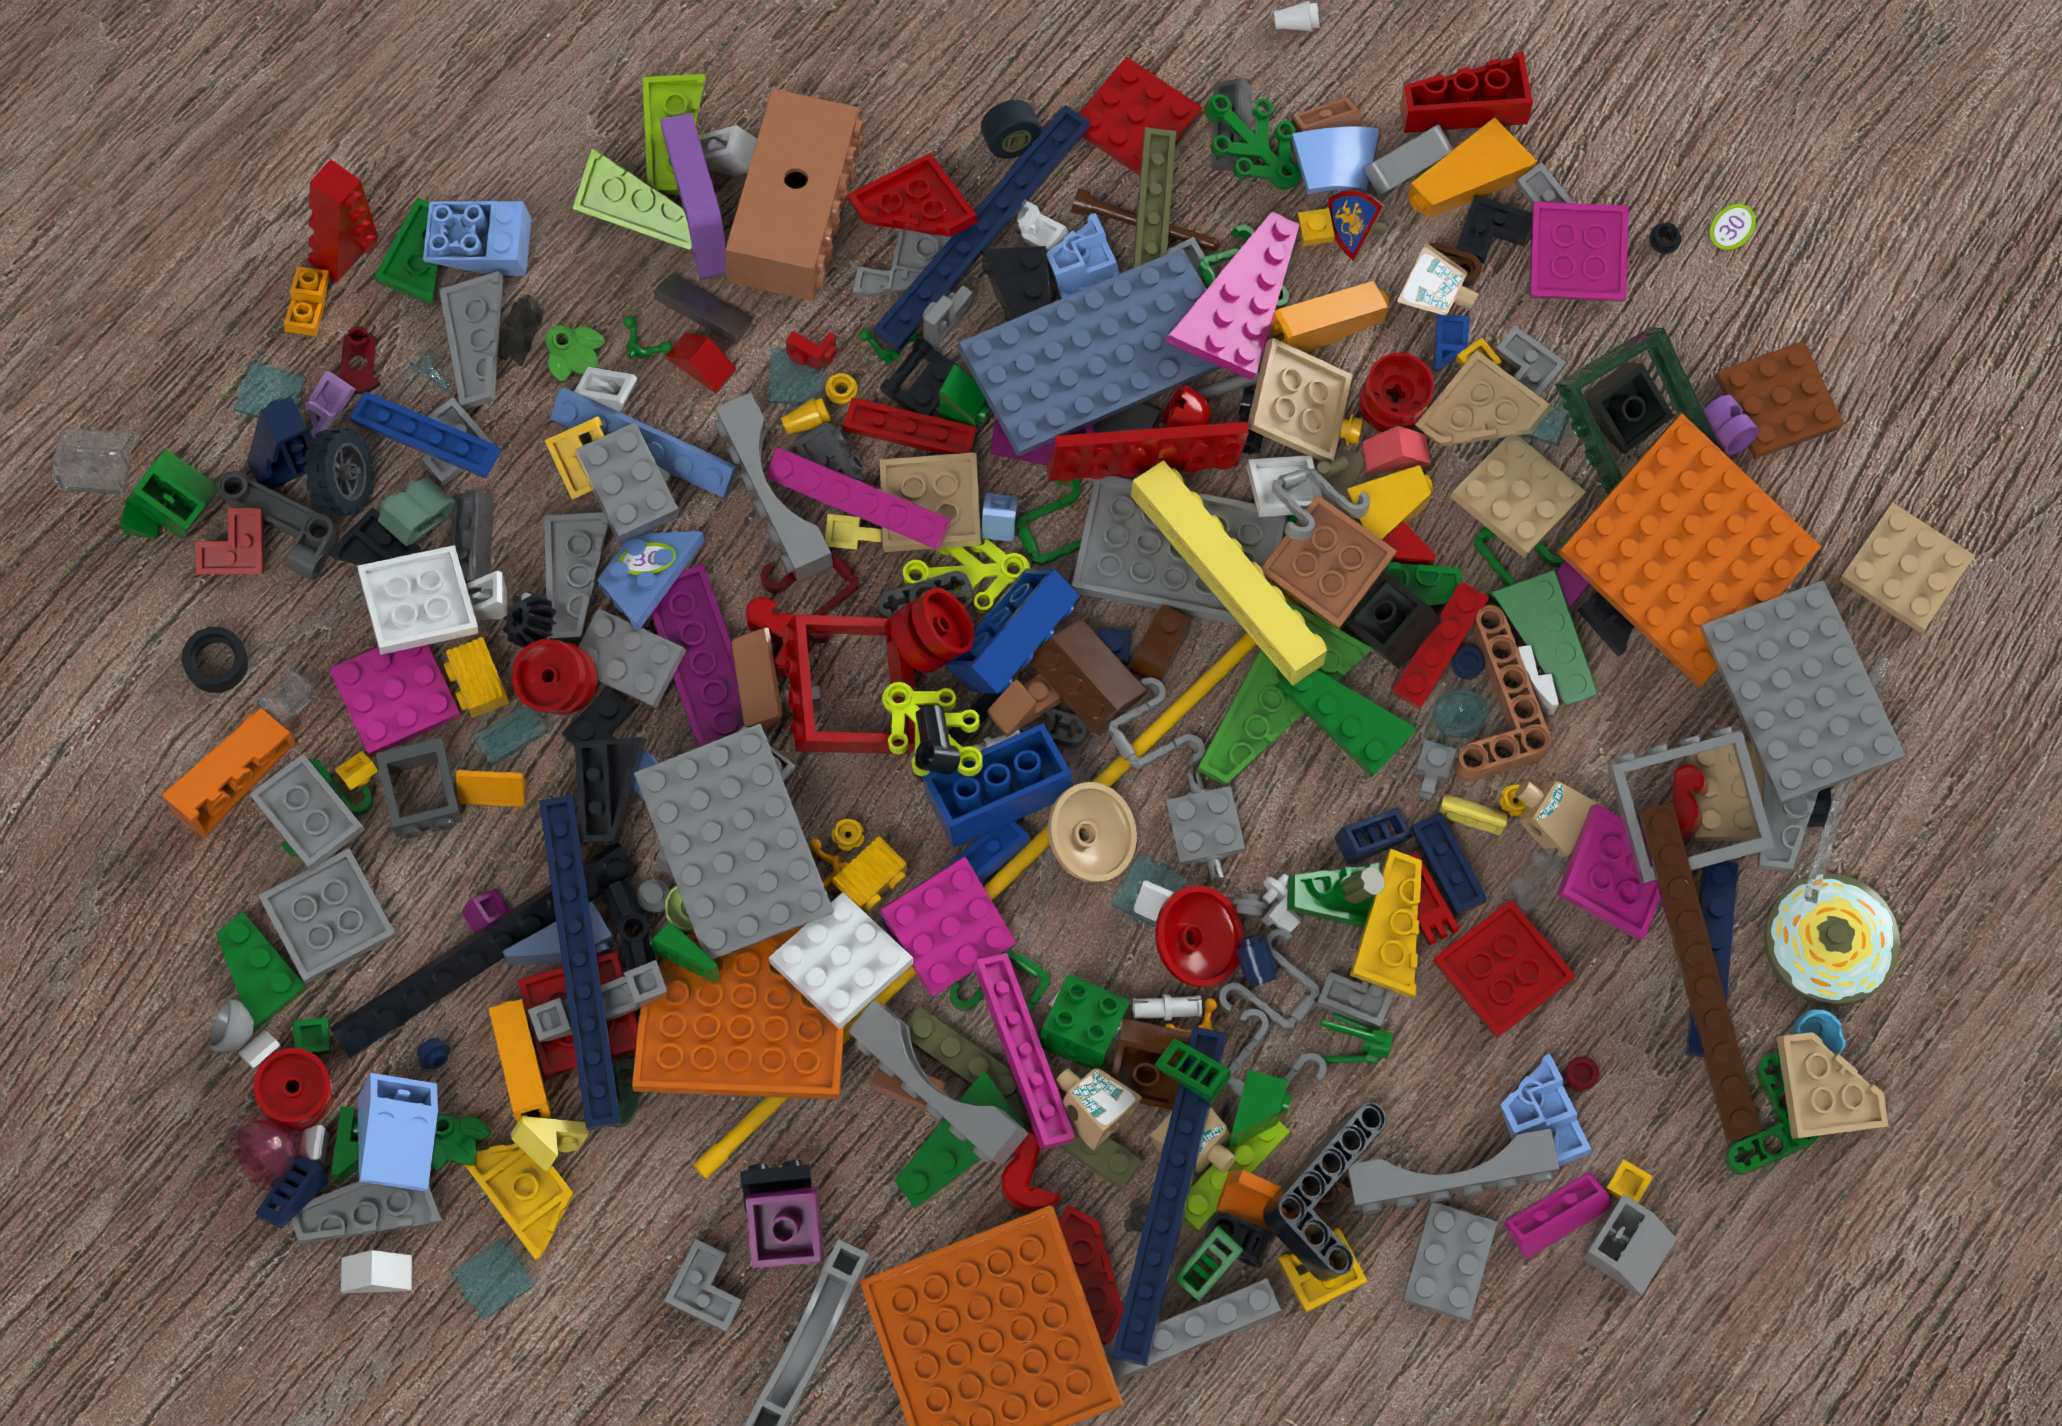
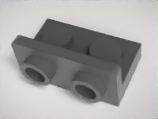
(829, 448)

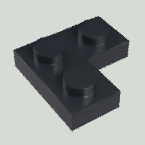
(1490, 220)
(598, 719)

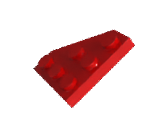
(914, 199)
(1093, 1270)

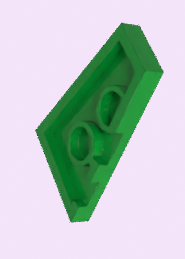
(404, 264)
(1321, 896)
(258, 971)

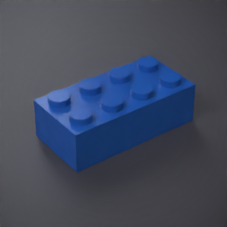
(1014, 630)
(1014, 782)

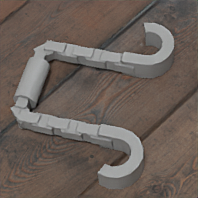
(1304, 518)
(1127, 750)
(1302, 1007)
(1237, 1086)

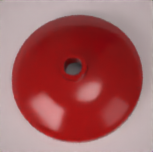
(1212, 933)

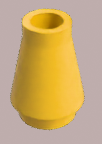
(806, 416)

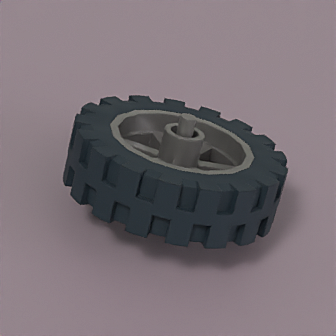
(339, 472)

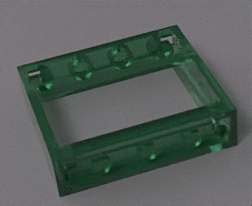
(1671, 374)

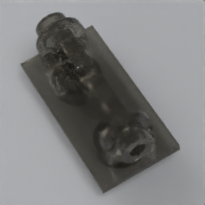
(525, 318)

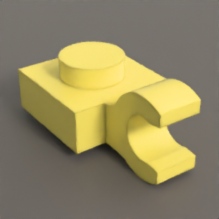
(846, 532)

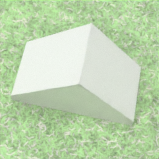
(607, 387)
(488, 596)
(376, 1272)

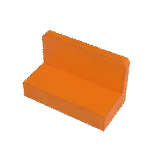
(1246, 1196)

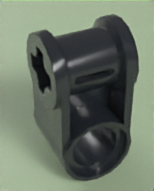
(1245, 1235)

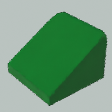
(138, 523)

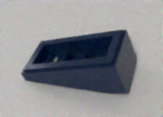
(1353, 844)
(309, 1179)

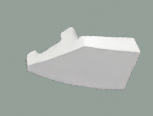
(1039, 229)

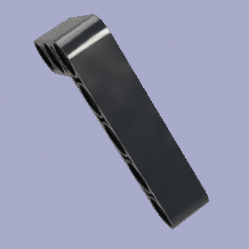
(1318, 1182)

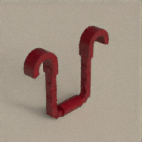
(843, 570)

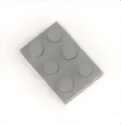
(631, 659)
(306, 812)
(1450, 1261)

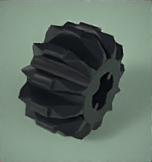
(529, 619)

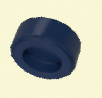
(1468, 662)

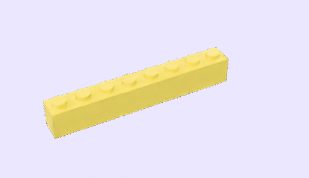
(1229, 572)

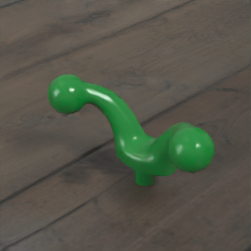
(634, 349)
(883, 354)

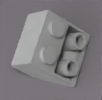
(1630, 1245)

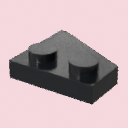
(370, 542)
(1607, 622)

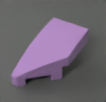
(327, 401)

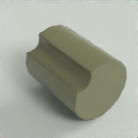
(1363, 885)

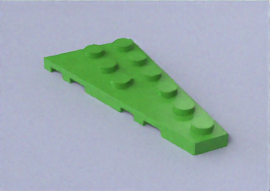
(1263, 710)

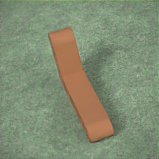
(1509, 701)

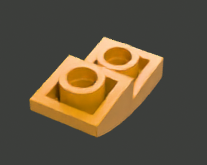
(307, 301)

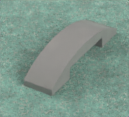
(620, 997)

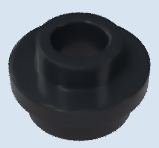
(1665, 230)

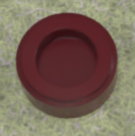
(1581, 1074)

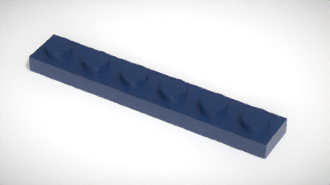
(1717, 907)

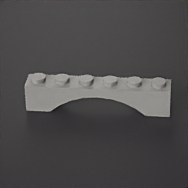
(800, 540)
(889, 1039)
(1382, 1184)
(1202, 1325)
(812, 1336)

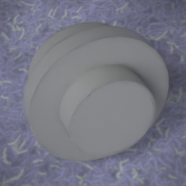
(652, 896)
(1250, 904)

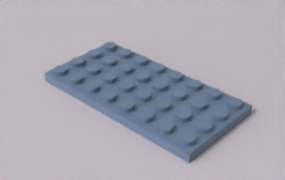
(1088, 353)

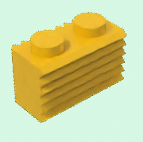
(476, 677)
(871, 875)

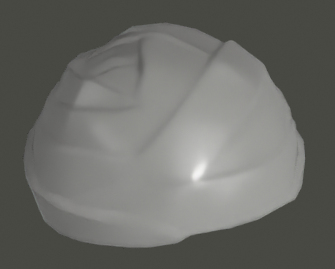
(231, 1028)

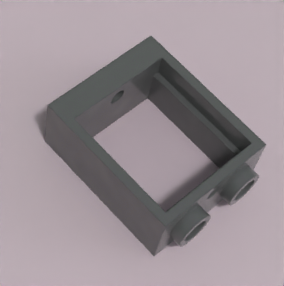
(412, 757)

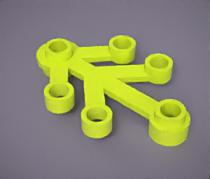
(974, 570)
(909, 707)

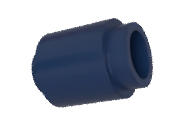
(1256, 960)

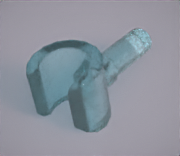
(430, 372)

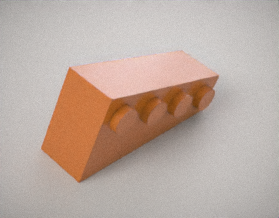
(228, 773)

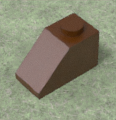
(1161, 643)

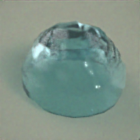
(1459, 713)

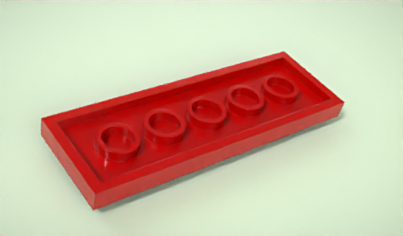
(1139, 450)

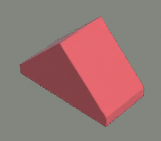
(1396, 450)

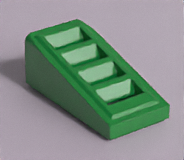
(679, 949)
(1208, 1092)
(1193, 1285)

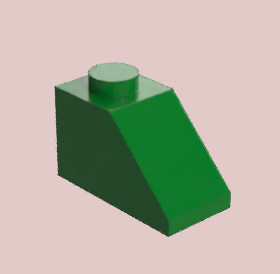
(962, 399)
(1259, 1106)

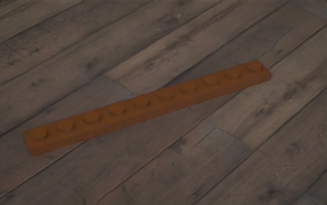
(1699, 971)

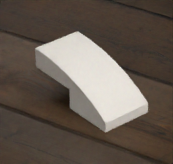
(1542, 685)
(259, 1049)

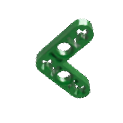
(1780, 1131)

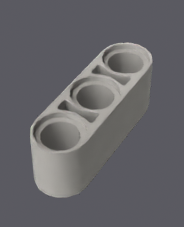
(1408, 159)

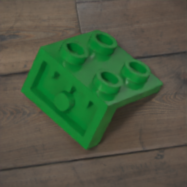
(1083, 1022)

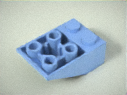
(479, 236)
(396, 1131)

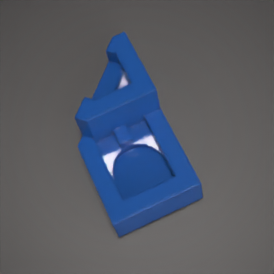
(1450, 338)

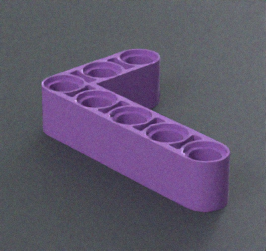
(696, 194)

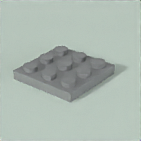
(327, 916)

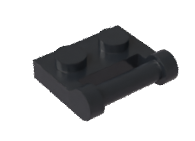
(925, 392)

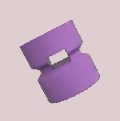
(1731, 427)

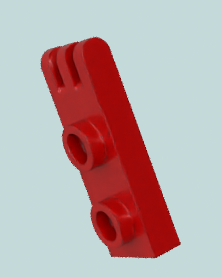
(1432, 909)

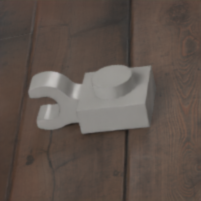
(1433, 764)

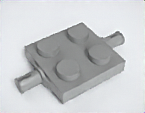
(1205, 826)

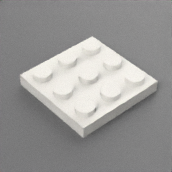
(417, 599)
(841, 961)

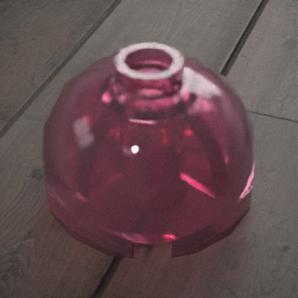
(265, 1151)

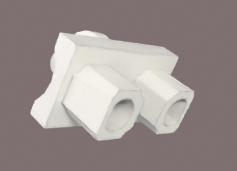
(1278, 913)

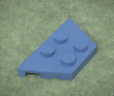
(641, 593)

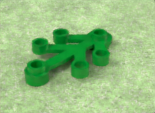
(1255, 144)

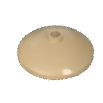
(1106, 831)

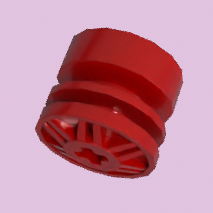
(1405, 379)

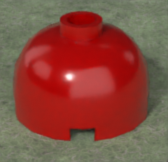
(1186, 409)

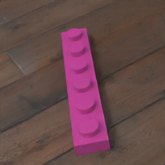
(858, 498)
(1024, 1051)

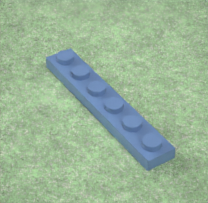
(668, 452)

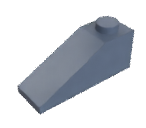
(545, 945)

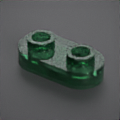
(625, 1092)

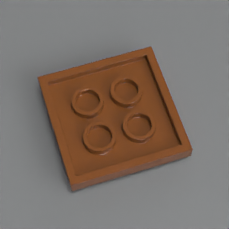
(1782, 398)

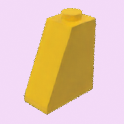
(1392, 499)

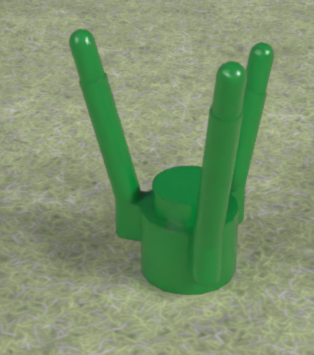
(1375, 1042)

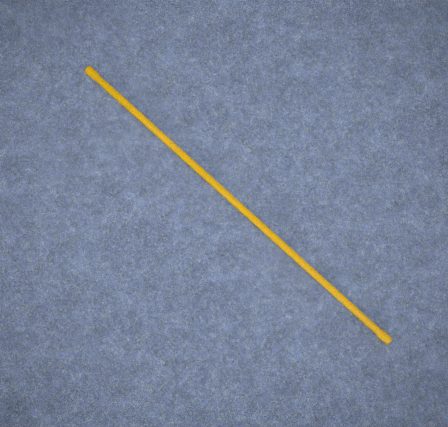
(720, 1152)

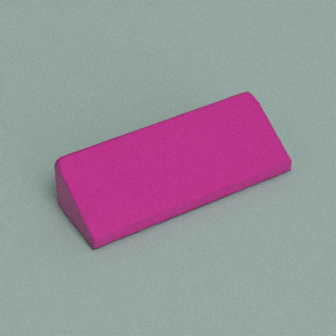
(1558, 1214)

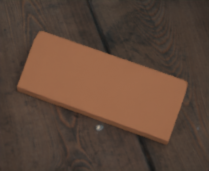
(757, 679)

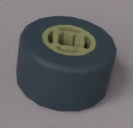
(1010, 128)

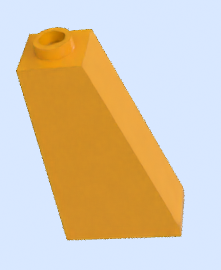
(1478, 167)
(1329, 317)
(519, 1061)

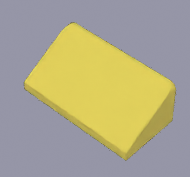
(1473, 814)

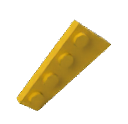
(1389, 937)

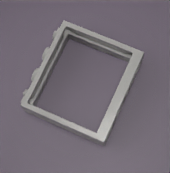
(1688, 747)

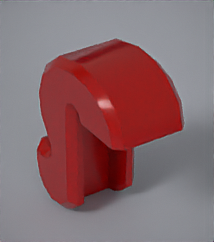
(762, 613)
(1686, 784)
(1017, 1178)

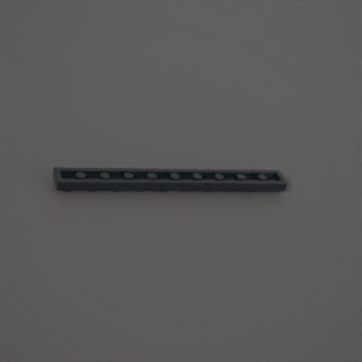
(469, 957)

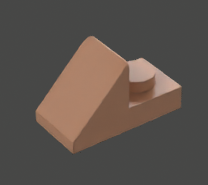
(1022, 704)

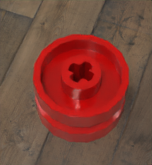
(932, 630)
(554, 677)
(283, 1071)

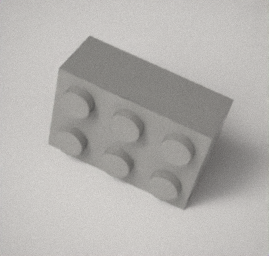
(627, 483)

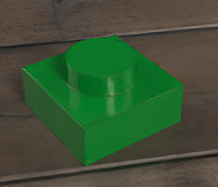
(313, 1035)

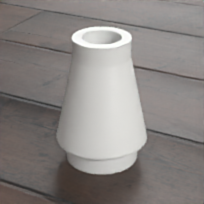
(1298, 17)

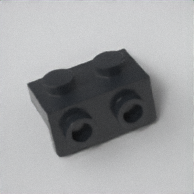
(761, 1178)

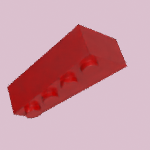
(1469, 97)
(339, 221)

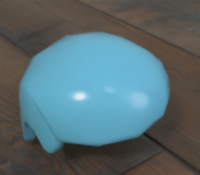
(1824, 1026)

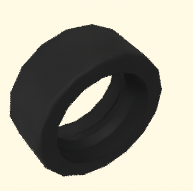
(206, 637)

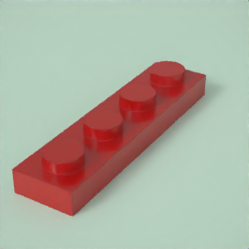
(908, 428)
(1440, 645)

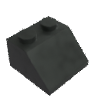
(1628, 406)
(1392, 620)

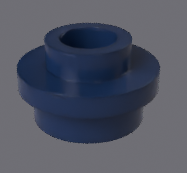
(433, 1053)

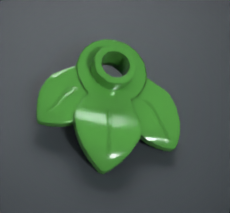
(576, 354)

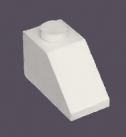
(728, 150)

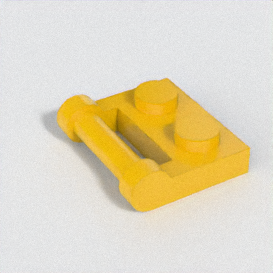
(563, 451)
(1313, 1292)

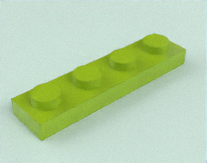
(1249, 1156)

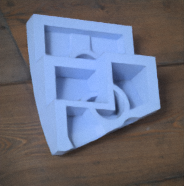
(1335, 157)
(1082, 259)
(1543, 1105)

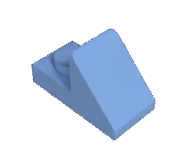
(999, 517)

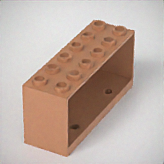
(784, 232)

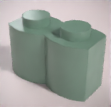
(415, 510)

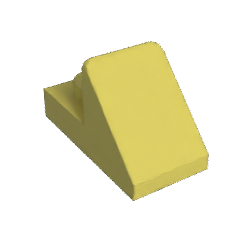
(545, 1137)

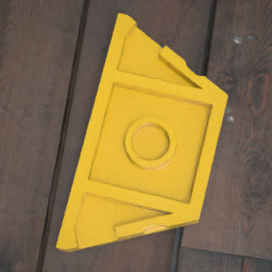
(523, 1194)

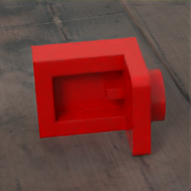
(806, 352)

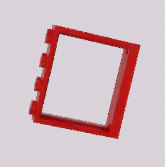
(801, 695)

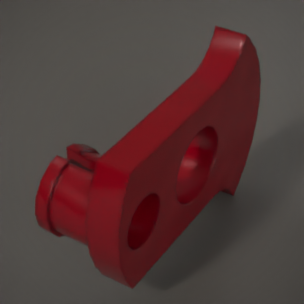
(362, 379)

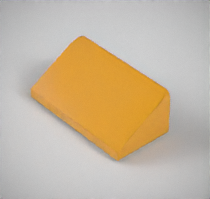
(490, 788)

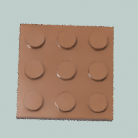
(1330, 568)

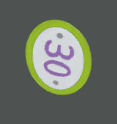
(1732, 226)
(645, 561)

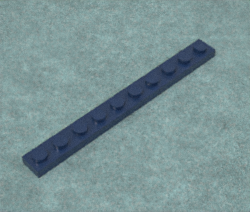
(993, 216)
(580, 963)
(1166, 1210)

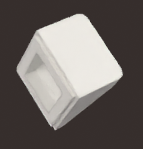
(1151, 900)
(315, 1144)

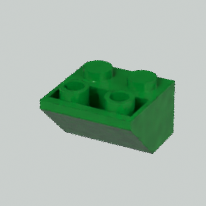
(172, 493)

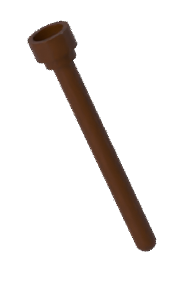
(1086, 204)

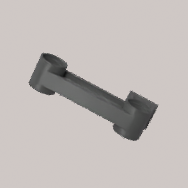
(308, 552)

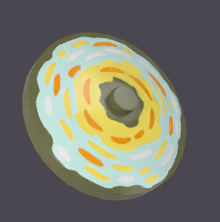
(1832, 948)

